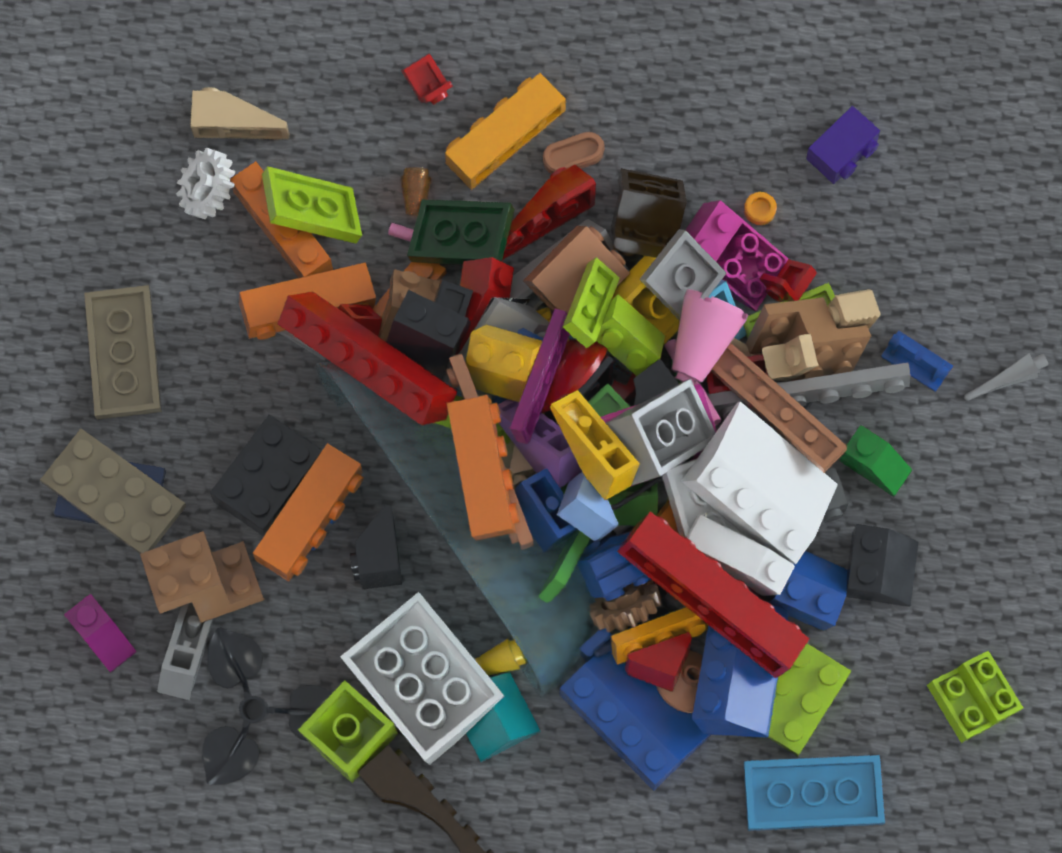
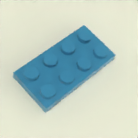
(813, 792)

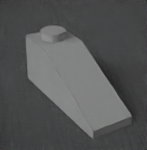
(184, 654)

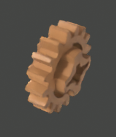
(627, 609)

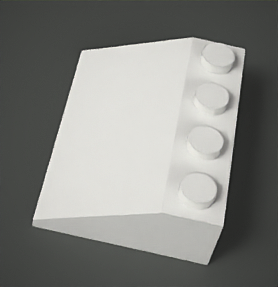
(762, 484)
(423, 678)

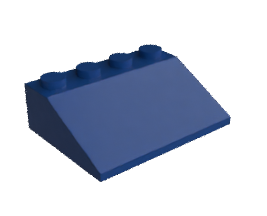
(632, 718)

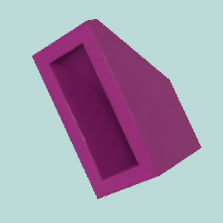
(100, 633)

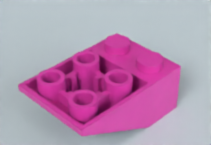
(737, 250)

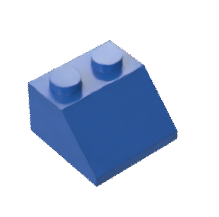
(813, 592)

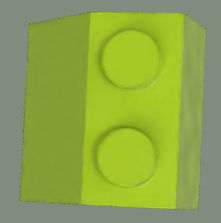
(348, 731)

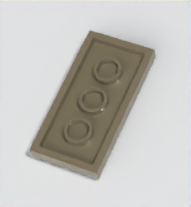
(122, 352)
(113, 492)

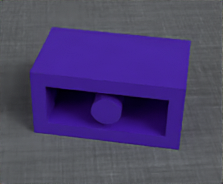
(844, 145)

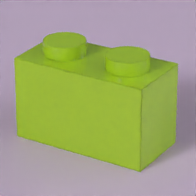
(630, 336)

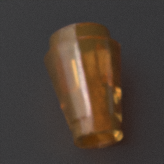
(415, 187)

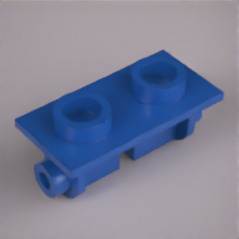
(923, 363)

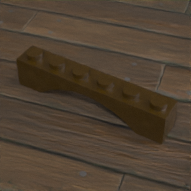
(396, 784)

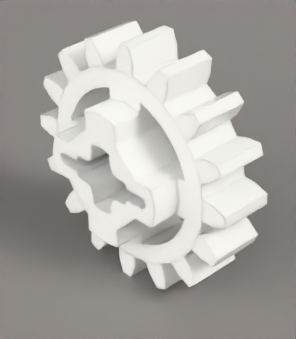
(205, 183)

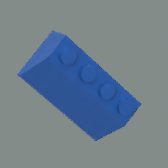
(733, 690)

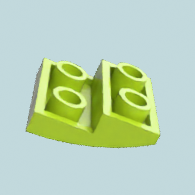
(974, 696)

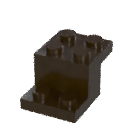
(646, 213)

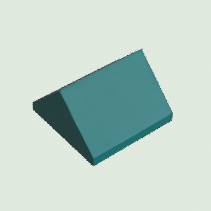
(505, 723)

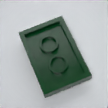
(460, 231)

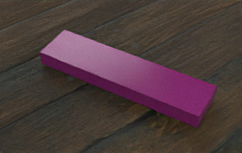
(540, 378)

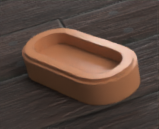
(580, 150)

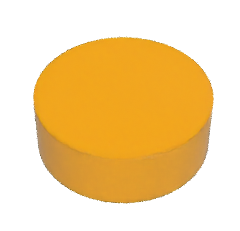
(760, 208)

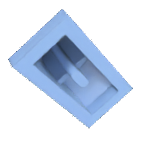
(587, 509)

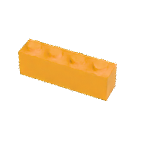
(505, 130)

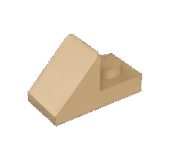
(790, 359)

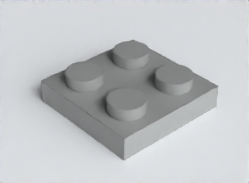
(682, 267)

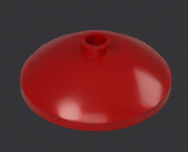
(574, 370)

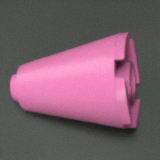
(704, 334)

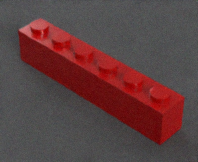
(367, 358)
(713, 594)

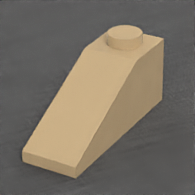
(226, 116)

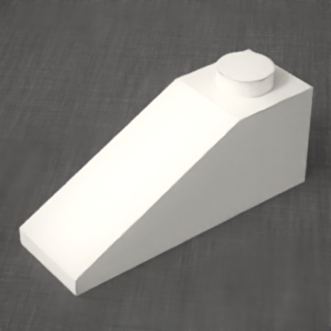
(741, 557)

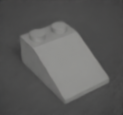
(657, 430)

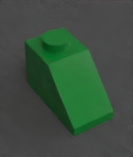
(876, 461)

